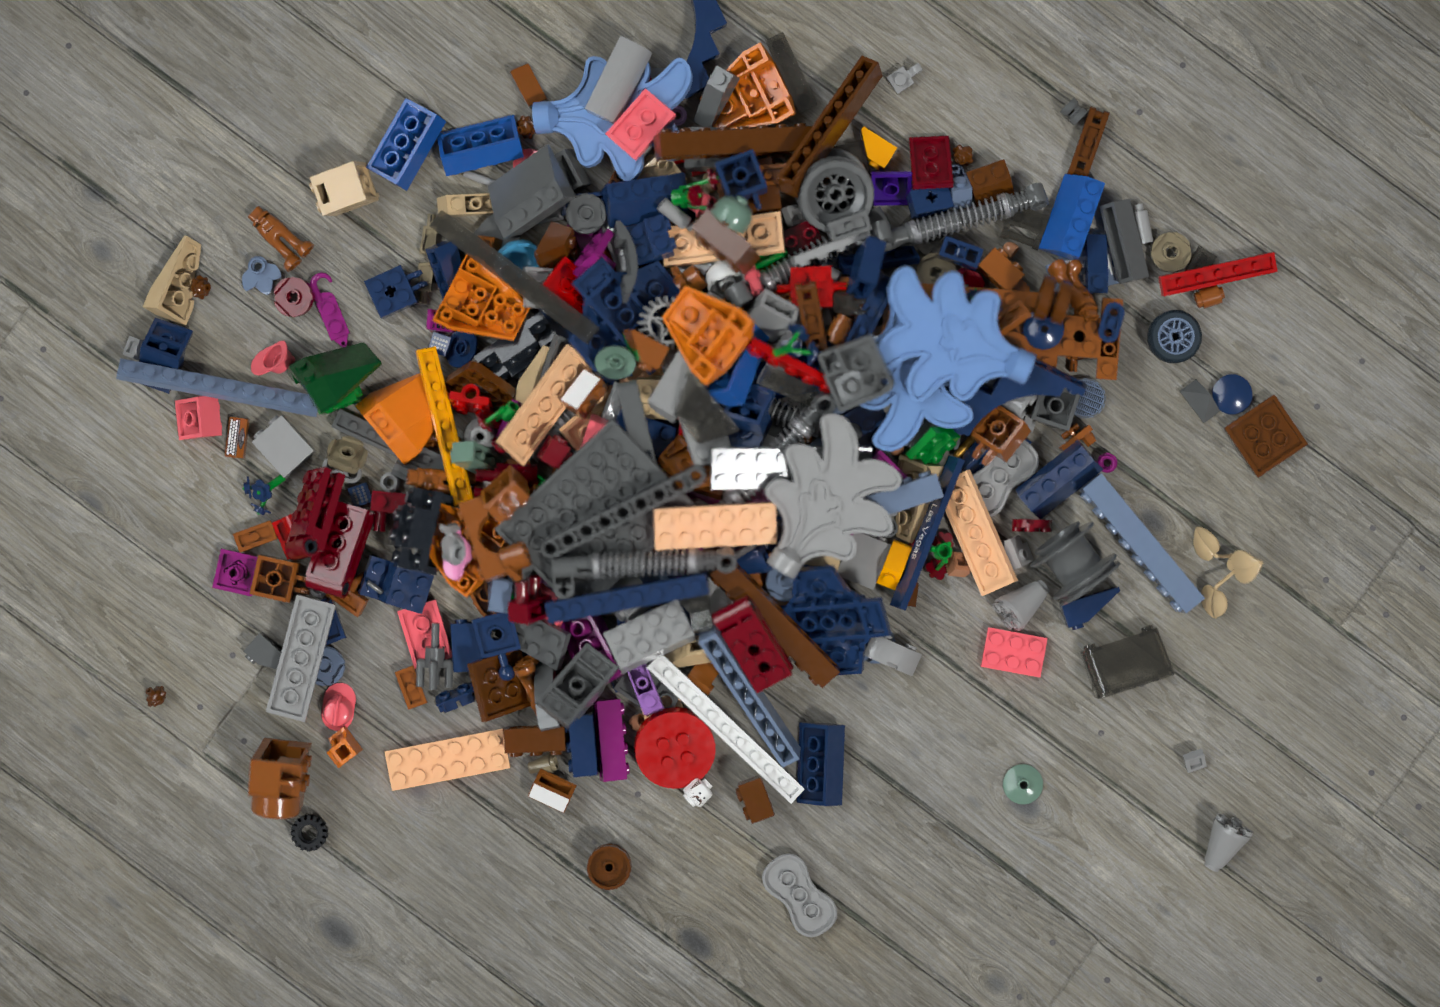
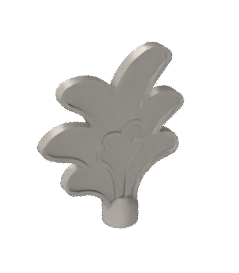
(826, 498)

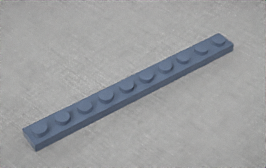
(215, 387)

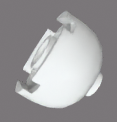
(721, 278)

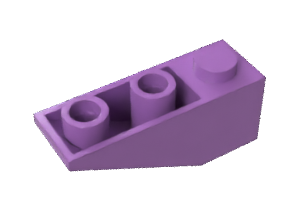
(645, 690)

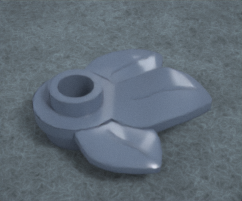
(260, 278)

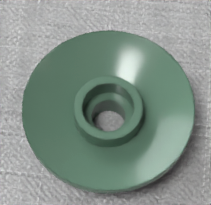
(615, 362)
(1012, 782)

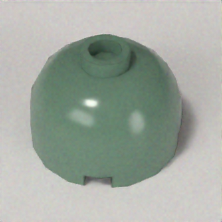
(733, 212)

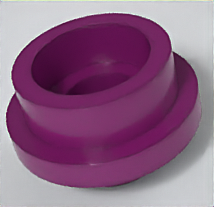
(1107, 469)

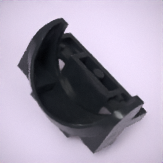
(517, 354)
(415, 529)

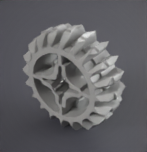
(648, 319)

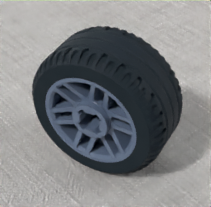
(1188, 336)

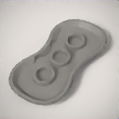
(1001, 477)
(808, 907)

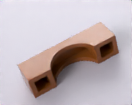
(475, 517)

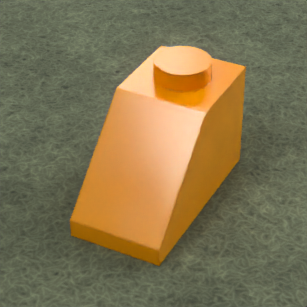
(877, 149)
(894, 564)

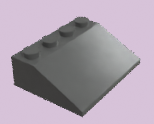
(529, 193)

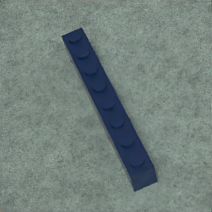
(628, 597)

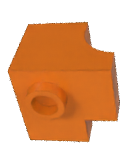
(343, 747)

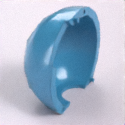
(520, 253)

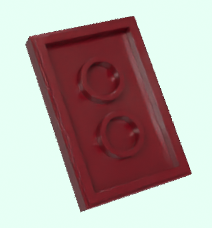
(931, 162)

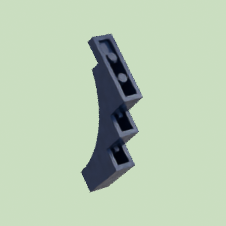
(707, 21)
(1041, 381)

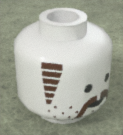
(698, 792)

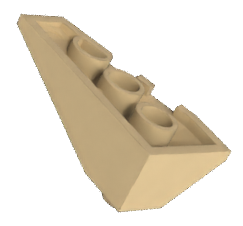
(171, 292)
(912, 518)

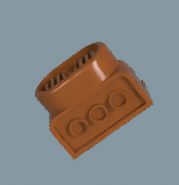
(279, 778)

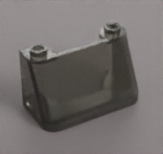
(1126, 663)

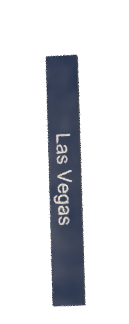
(926, 534)

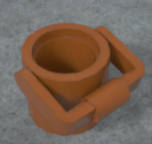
(690, 277)
(515, 558)

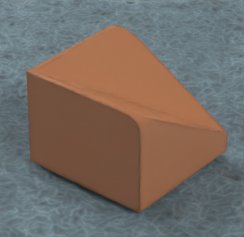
(957, 565)

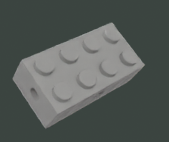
(649, 636)

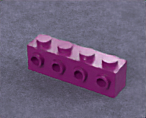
(610, 740)

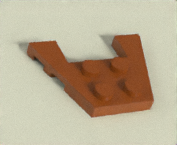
(677, 457)

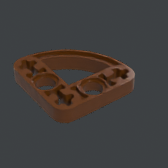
(474, 372)

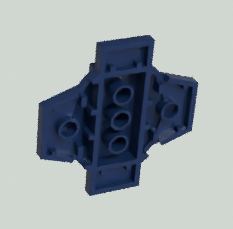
(605, 308)
(836, 616)

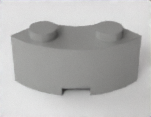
(893, 654)

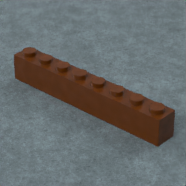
(830, 124)
(728, 142)
(790, 635)

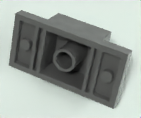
(577, 686)

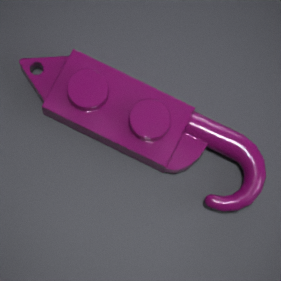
(330, 311)

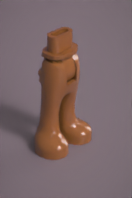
(272, 229)
(1080, 297)
(433, 479)
(525, 673)

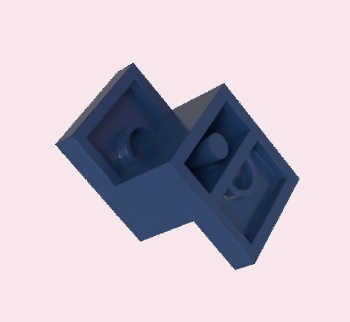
(165, 346)
(751, 418)
(400, 586)

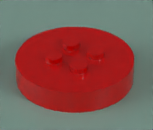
(674, 747)

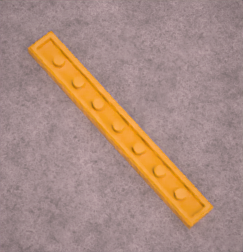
(443, 422)

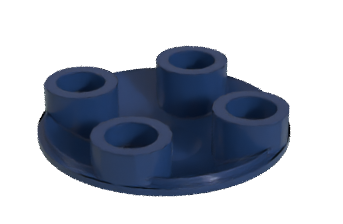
(1232, 394)

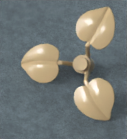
(1240, 563)

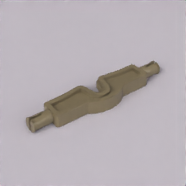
(429, 239)

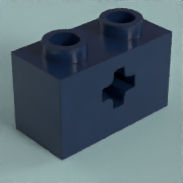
(920, 207)
(960, 253)

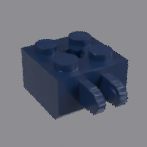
(745, 165)
(404, 294)

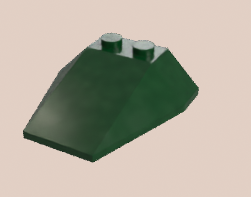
(334, 373)

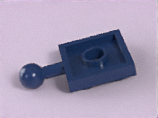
(491, 647)

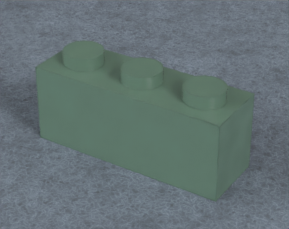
(474, 455)

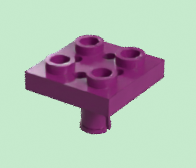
(593, 252)
(224, 577)

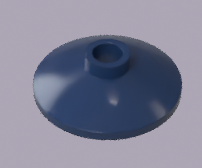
(1037, 338)
(462, 349)

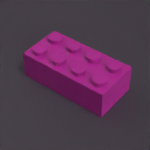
(589, 631)

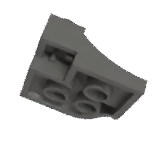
(855, 372)

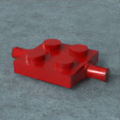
(823, 278)

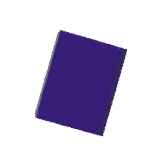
(891, 187)

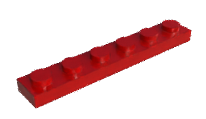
(1217, 274)
(790, 365)

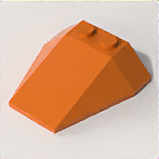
(759, 94)
(707, 332)

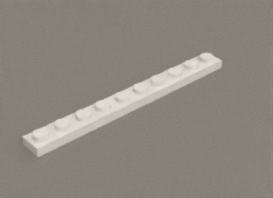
(725, 728)

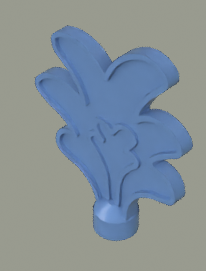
(589, 131)
(951, 336)
(906, 415)

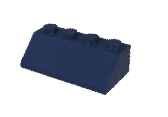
(639, 198)
(1058, 479)
(821, 763)

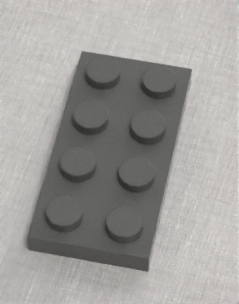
(543, 642)

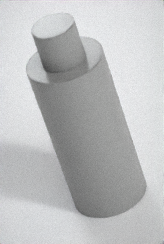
(675, 214)
(1143, 224)

